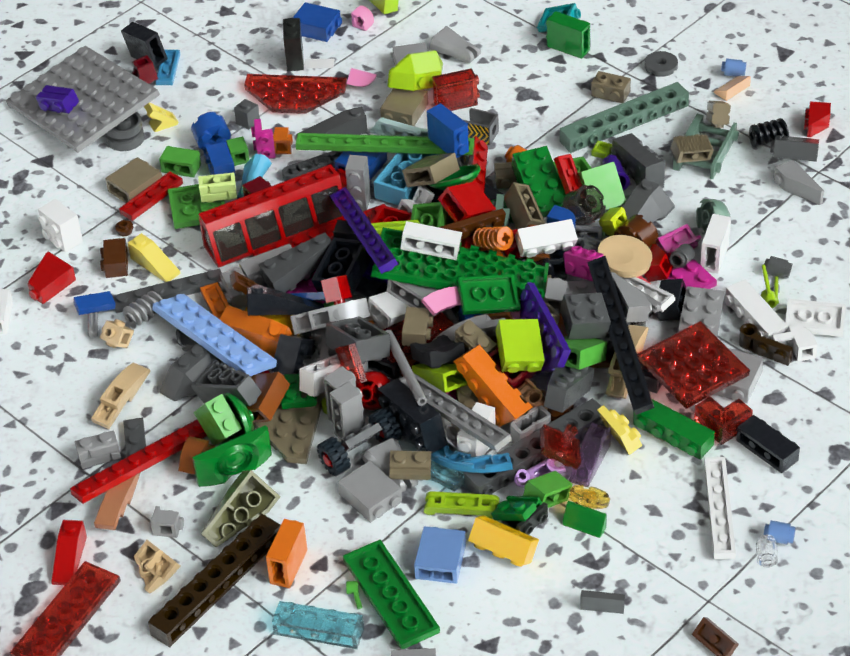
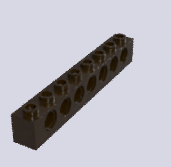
(213, 581)

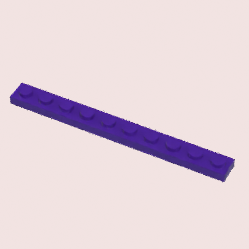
(364, 230)

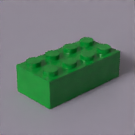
(538, 171)

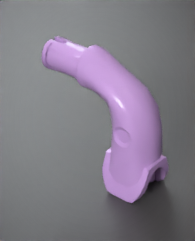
(540, 469)

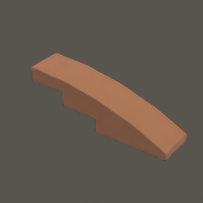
(115, 503)

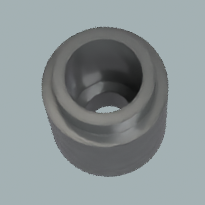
(682, 256)
(778, 267)

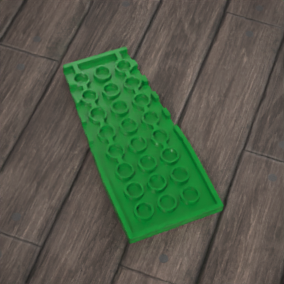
(443, 272)

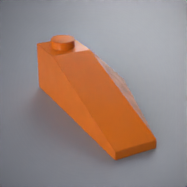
(255, 328)

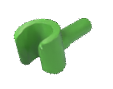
(352, 588)

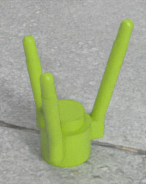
(767, 294)

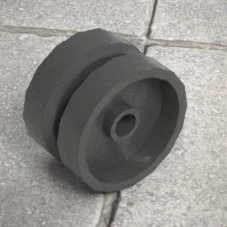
(127, 134)

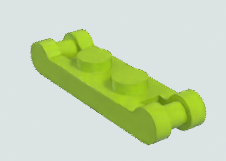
(460, 503)

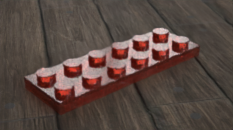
(68, 612)

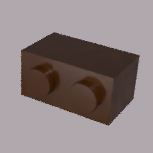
(114, 258)

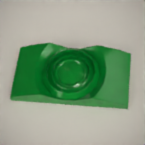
(232, 457)

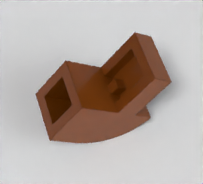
(191, 448)

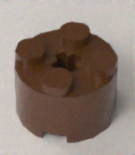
(639, 229)

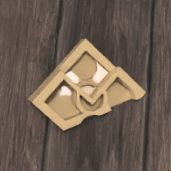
(154, 566)

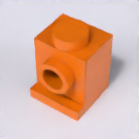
(282, 140)

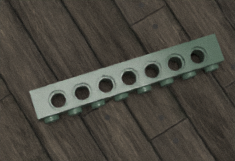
(624, 117)

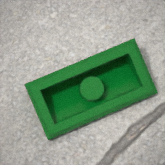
(584, 519)

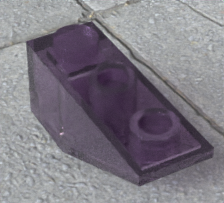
(592, 454)

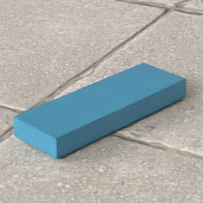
(168, 68)

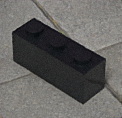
(768, 443)

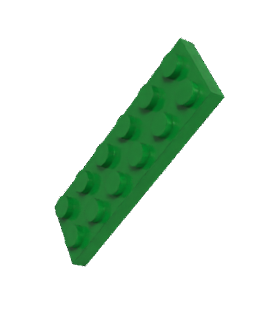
(391, 594)

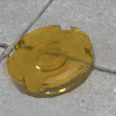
(590, 497)

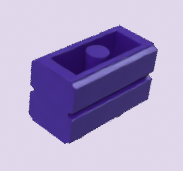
(57, 99)

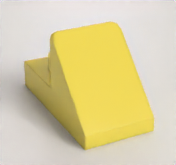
(160, 118)

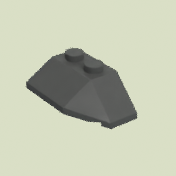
(186, 372)

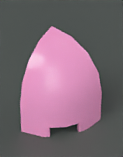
(362, 18)
(360, 78)

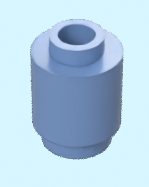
(733, 67)
(781, 531)

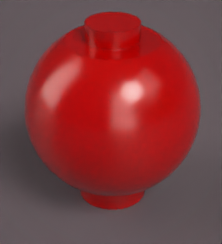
(370, 389)

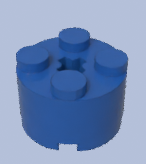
(210, 130)

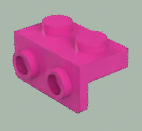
(264, 140)
(677, 237)
(576, 262)

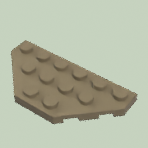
(294, 430)

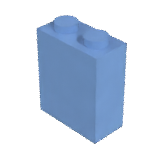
(440, 554)

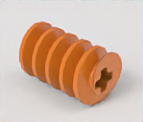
(493, 238)

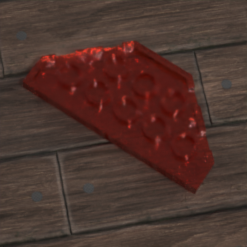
(294, 93)

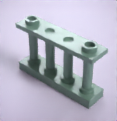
(697, 127)

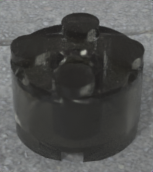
(585, 204)

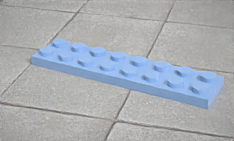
(214, 335)

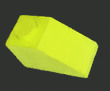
(612, 220)

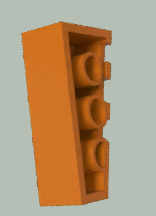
(491, 385)

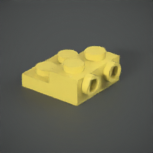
(620, 430)

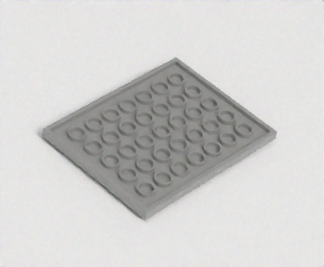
(104, 93)

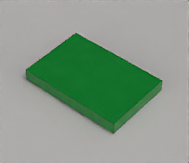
(488, 294)

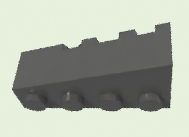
(638, 159)
(295, 264)
(220, 379)
(567, 387)

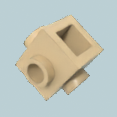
(116, 334)

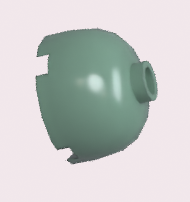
(705, 212)

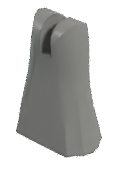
(452, 44)
(380, 456)

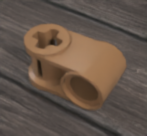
(531, 394)

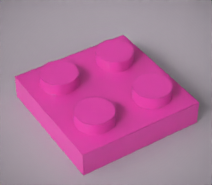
(694, 276)

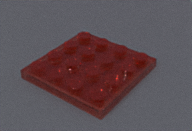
(693, 364)

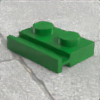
(516, 508)

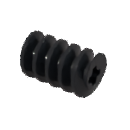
(767, 130)

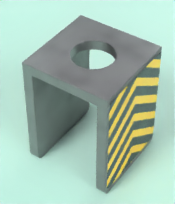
(483, 125)

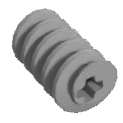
(140, 309)

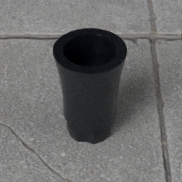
(369, 288)

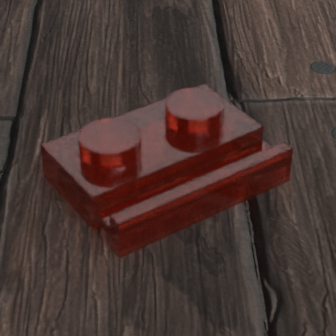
(351, 361)

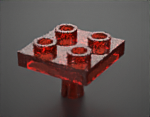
(561, 445)

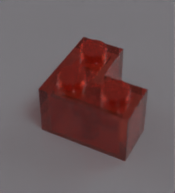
(722, 419)

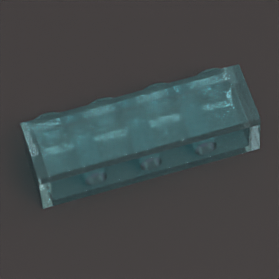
(318, 624)

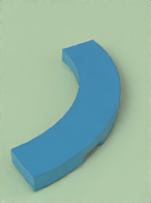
(464, 462)

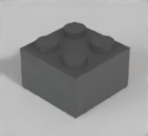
(585, 316)

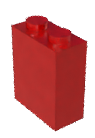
(465, 201)

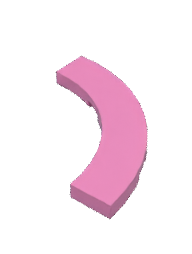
(446, 299)

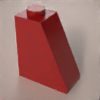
(50, 278)

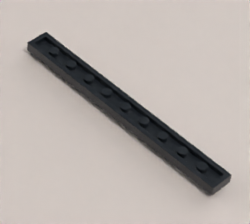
(621, 337)

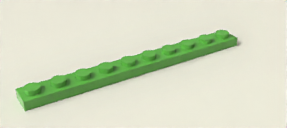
(371, 143)

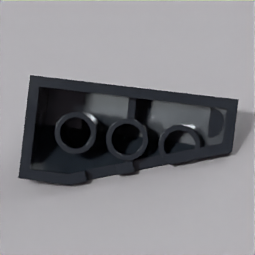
(269, 301)

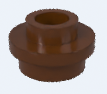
(124, 227)

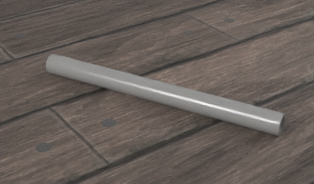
(406, 370)

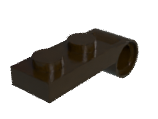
(764, 346)

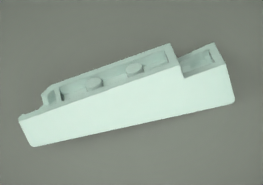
(393, 128)

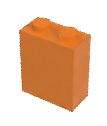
(286, 553)

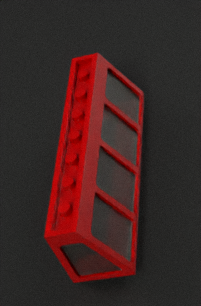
(270, 215)

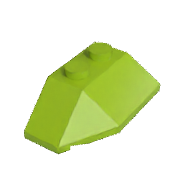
(415, 71)

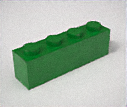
(676, 429)

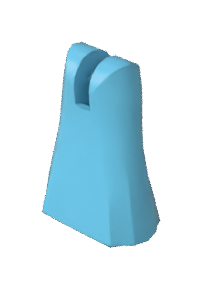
(254, 168)

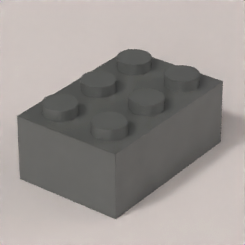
(369, 339)

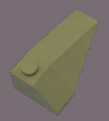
(239, 507)

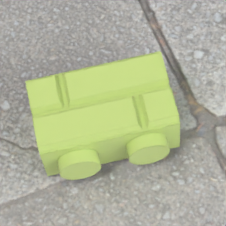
(217, 187)

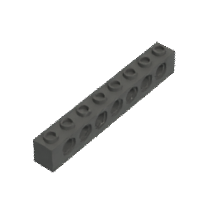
(527, 451)

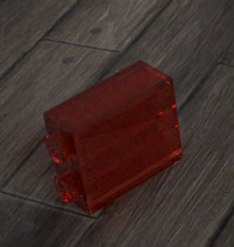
(456, 89)

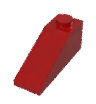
(68, 550)

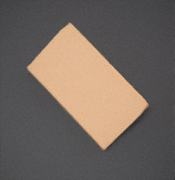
(733, 87)

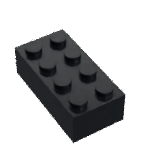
(418, 423)

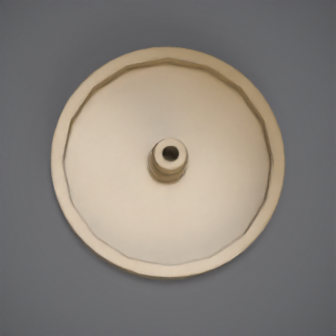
(626, 255)

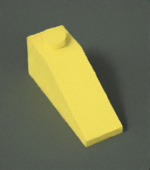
(152, 258)

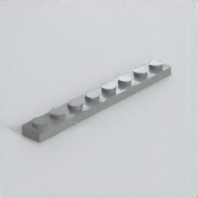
(463, 417)

